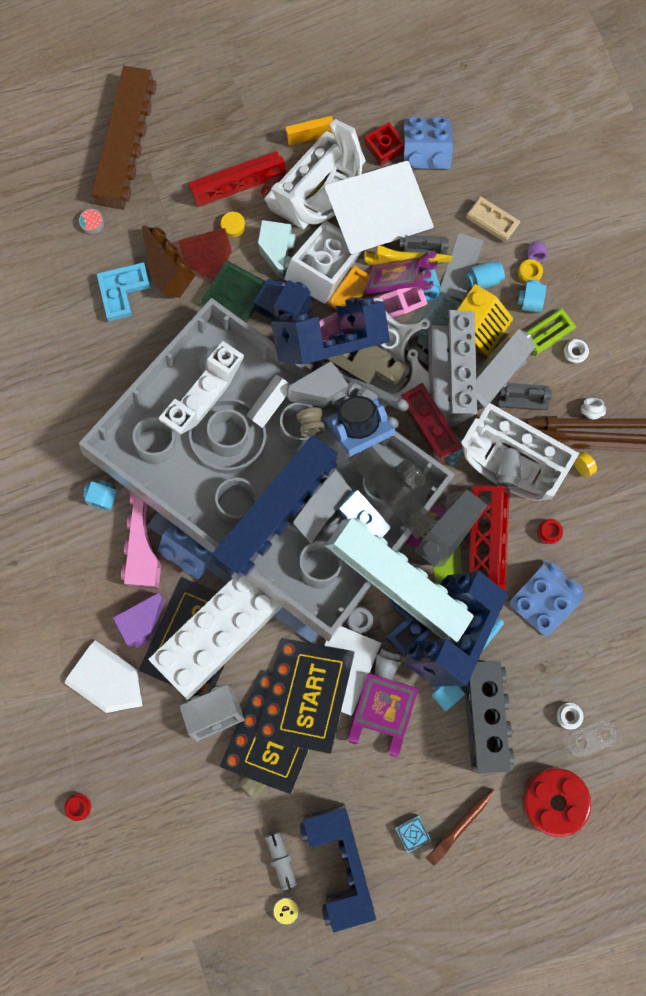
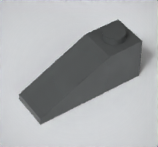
(451, 529)

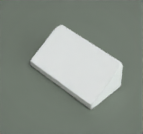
(269, 401)

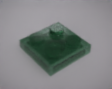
(235, 290)

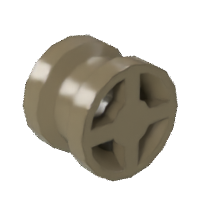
(311, 422)

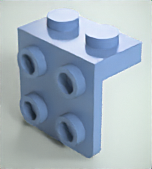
(428, 142)
(184, 551)
(547, 598)

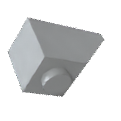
(319, 388)

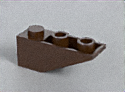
(166, 266)

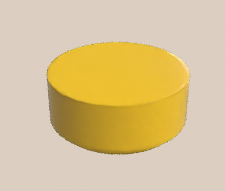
(233, 223)
(530, 270)
(585, 464)

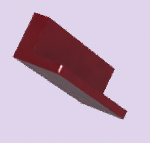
(431, 423)

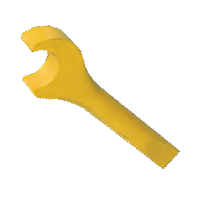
(387, 255)

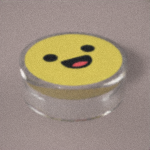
(286, 910)

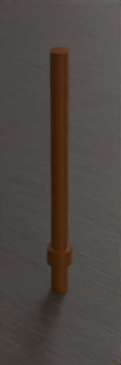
(554, 423)

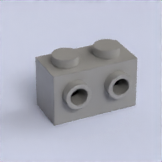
(211, 712)

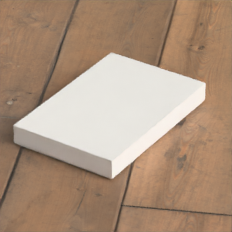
(364, 657)

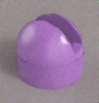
(537, 251)

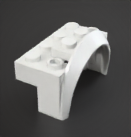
(327, 155)
(501, 427)

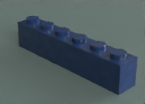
(274, 508)

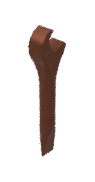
(448, 840)

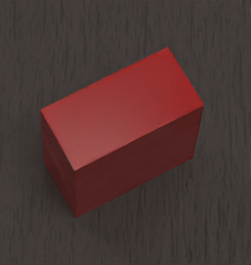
(384, 143)

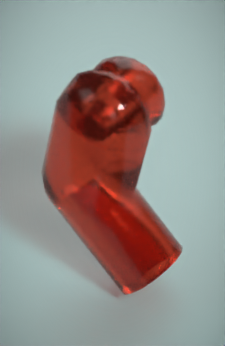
(269, 183)

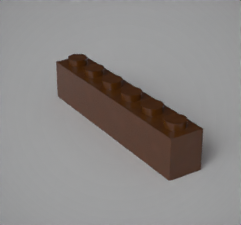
(124, 137)

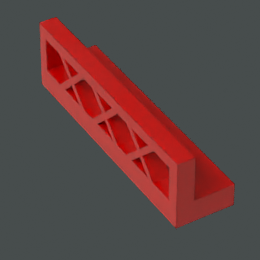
(236, 178)
(498, 535)

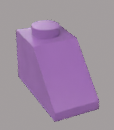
(140, 621)

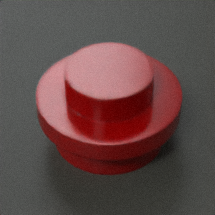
(550, 531)
(77, 807)

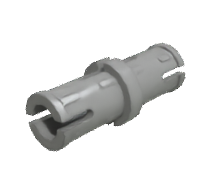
(280, 861)

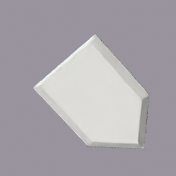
(105, 680)

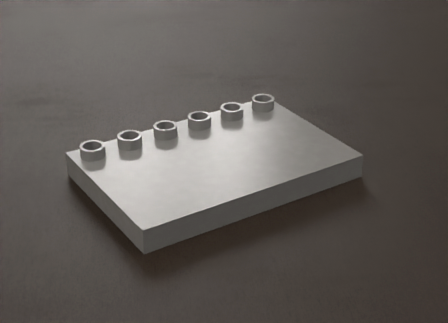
(227, 462)

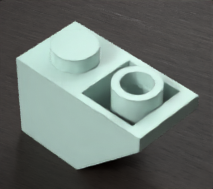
(274, 245)

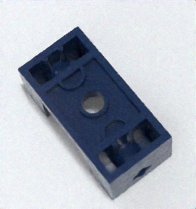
(361, 326)
(454, 662)
(352, 905)

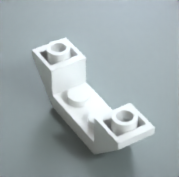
(205, 392)

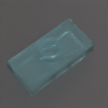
(439, 312)

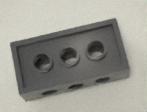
(479, 730)

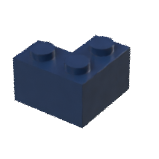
(282, 298)
(408, 632)

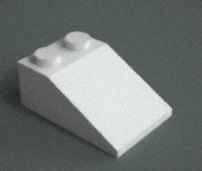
(322, 262)

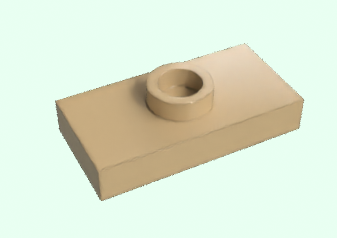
(493, 219)

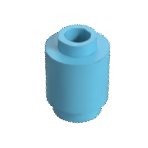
(486, 274)

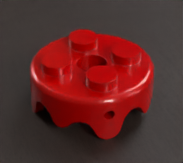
(537, 806)

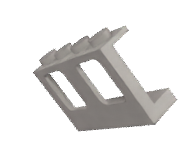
(455, 369)

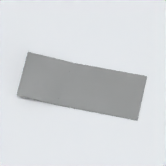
(463, 258)
(322, 506)

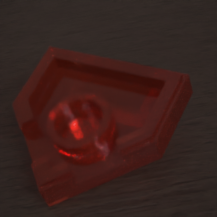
(207, 252)

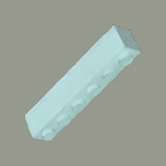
(399, 580)

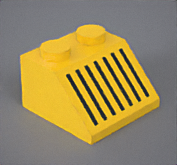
(490, 319)

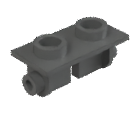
(424, 244)
(525, 396)

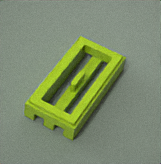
(566, 320)

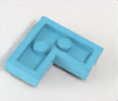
(117, 284)

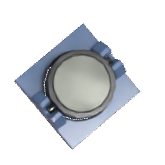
(357, 424)

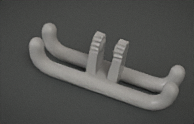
(360, 388)

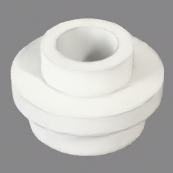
(577, 344)
(593, 408)
(577, 719)

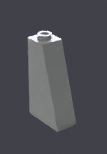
(501, 365)

